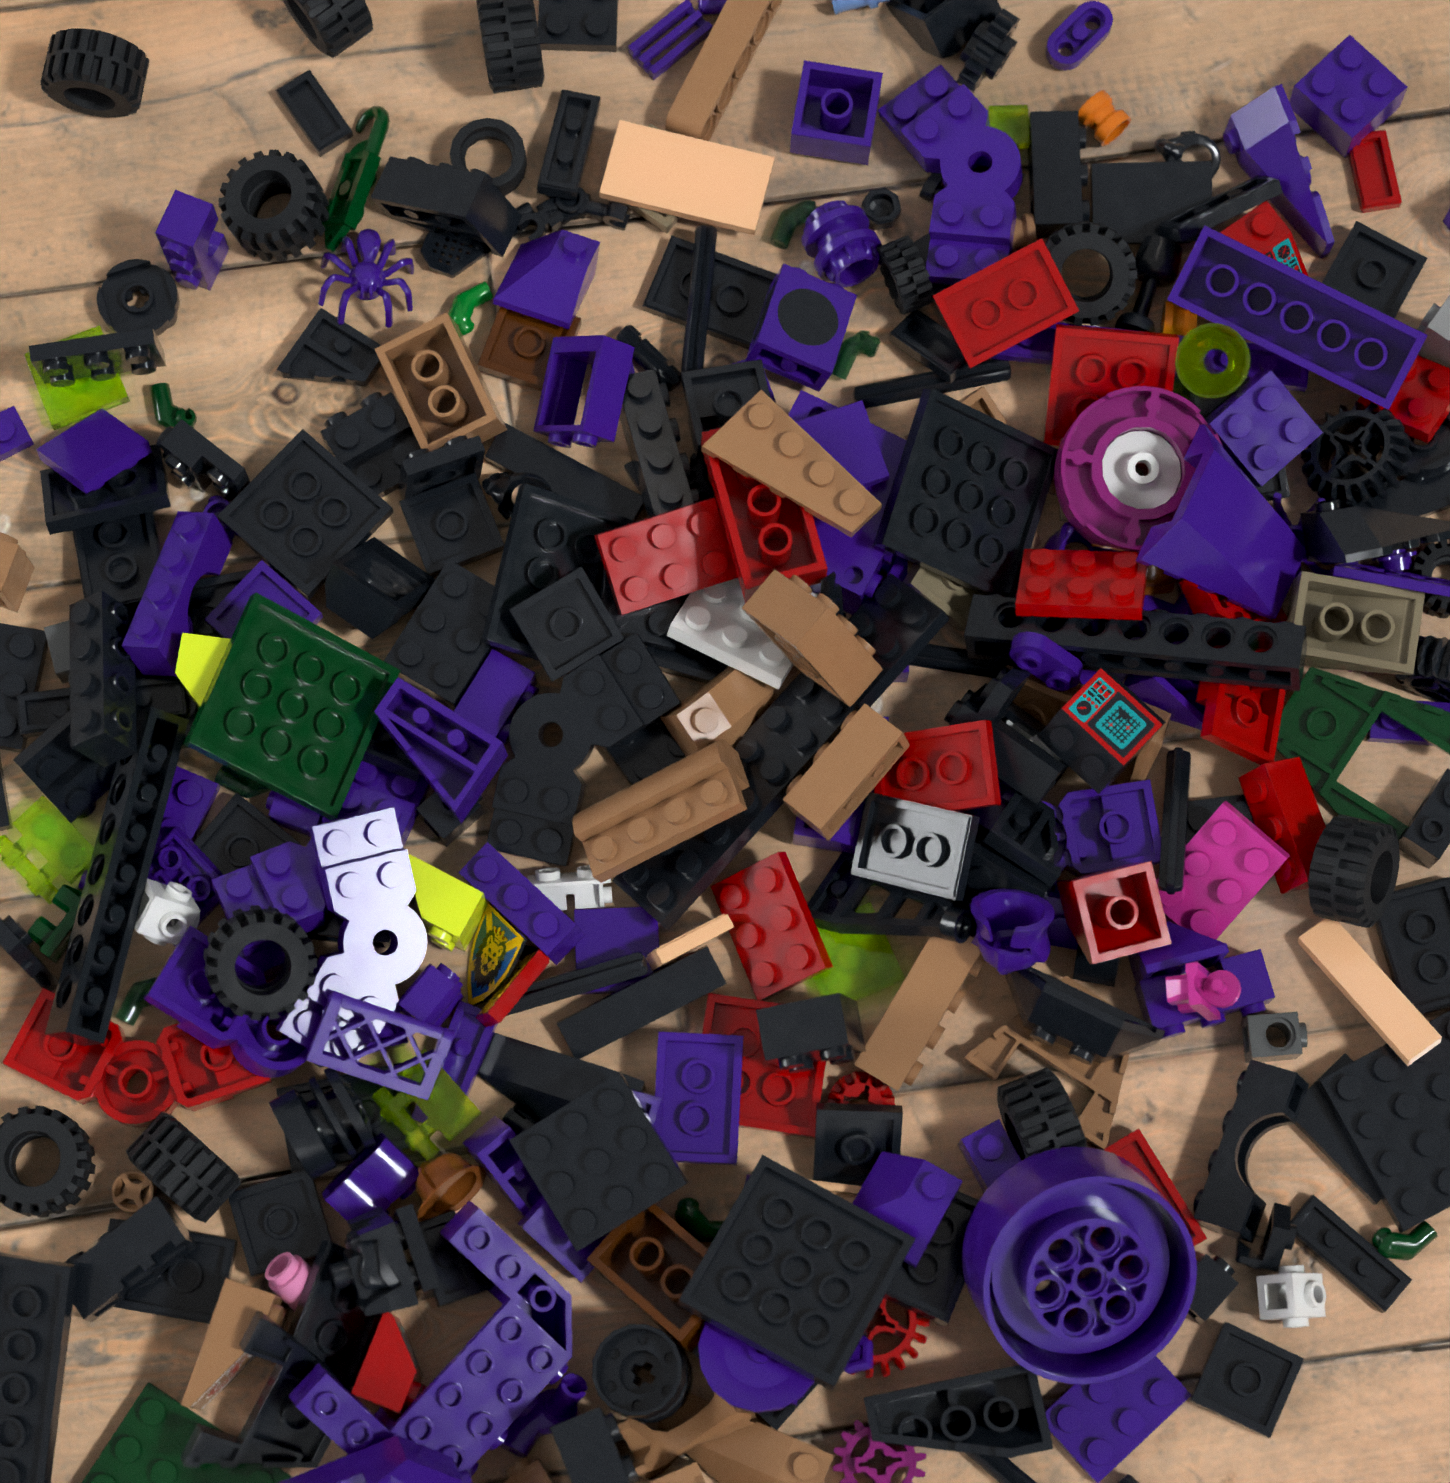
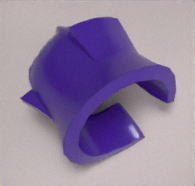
(1012, 928)

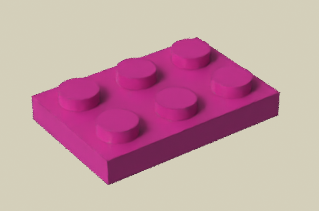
(1222, 872)

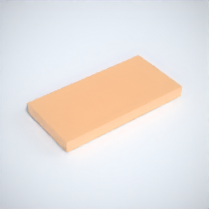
(687, 177)

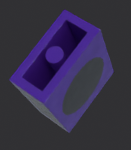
(801, 327)

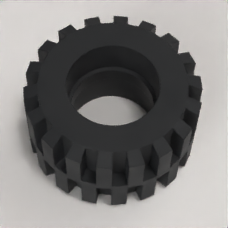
(331, 23)
(511, 44)
(94, 72)
(255, 184)
(1120, 261)
(1354, 871)
(285, 987)
(1039, 1114)
(183, 1167)
(72, 1171)

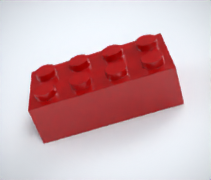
(764, 529)

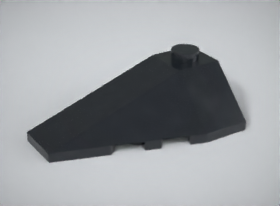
(541, 1077)

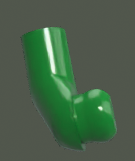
(466, 302)

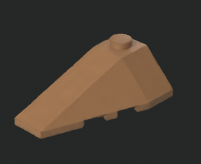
(753, 1453)

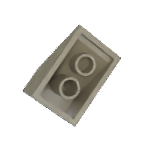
(1356, 623)

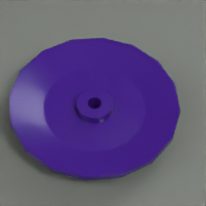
(745, 1376)

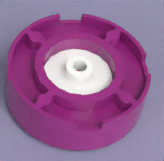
(1098, 463)

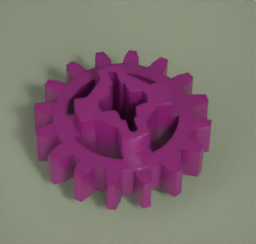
(851, 1465)

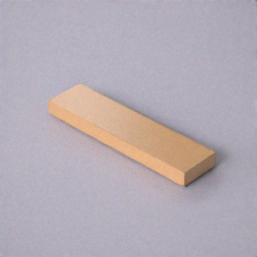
(1370, 990)

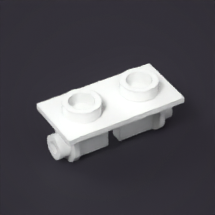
(586, 889)

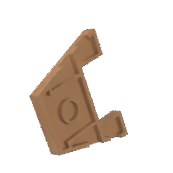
(1101, 1079)

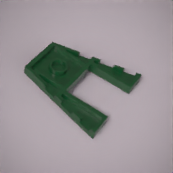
(1329, 723)

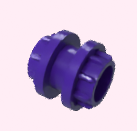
(841, 243)

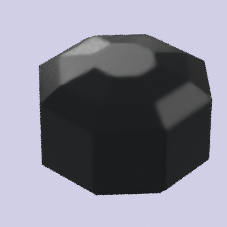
(881, 208)

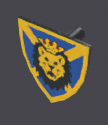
(493, 955)

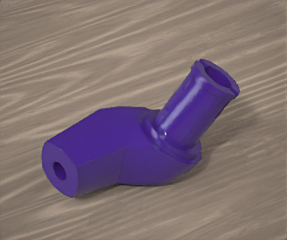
(551, 1409)

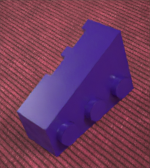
(442, 745)

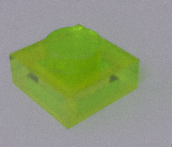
(1012, 121)

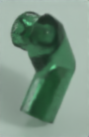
(852, 347)
(134, 1001)

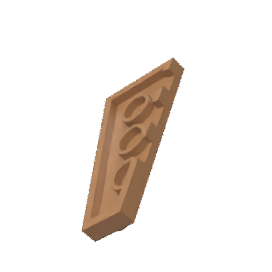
(781, 455)

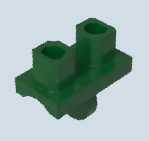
(53, 938)

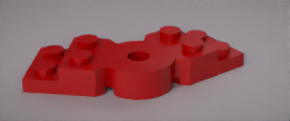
(1237, 715)
(177, 1069)

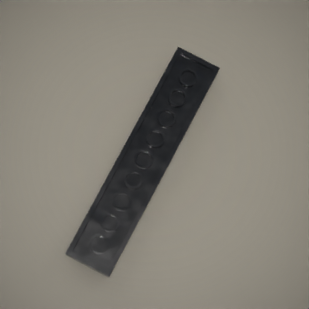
(780, 748)

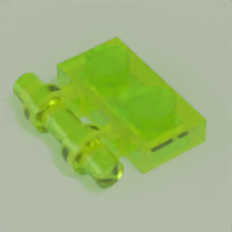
(55, 839)
(446, 1110)

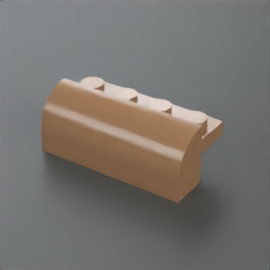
(662, 810)

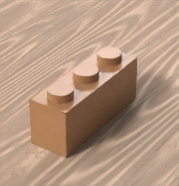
(845, 771)

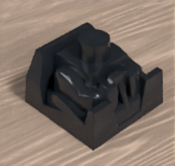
(374, 587)
(375, 1265)

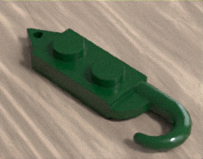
(355, 179)

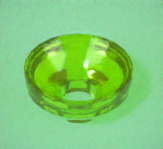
(1191, 356)

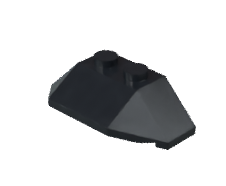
(1077, 1019)

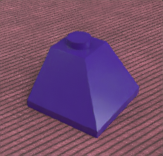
(550, 277)
(1185, 948)
(909, 1197)

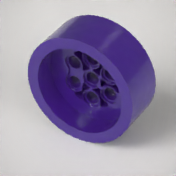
(1067, 1197)

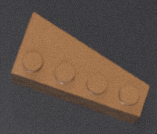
(918, 1009)

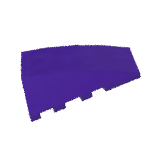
(1226, 535)

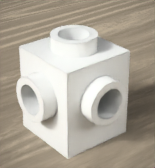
(166, 912)
(1291, 1296)

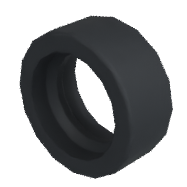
(496, 130)

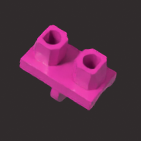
(1202, 991)

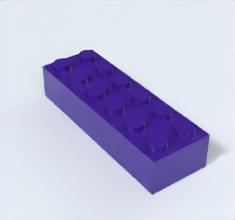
(1297, 317)

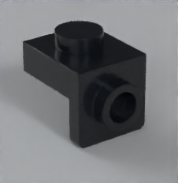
(1268, 1250)

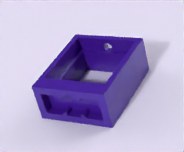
(564, 384)

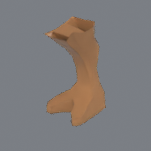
(658, 1450)

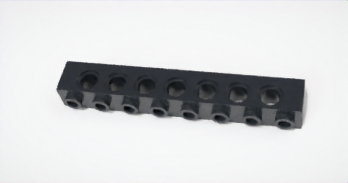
(1153, 653)
(116, 881)

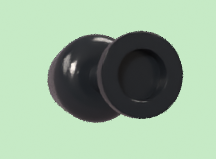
(1157, 266)

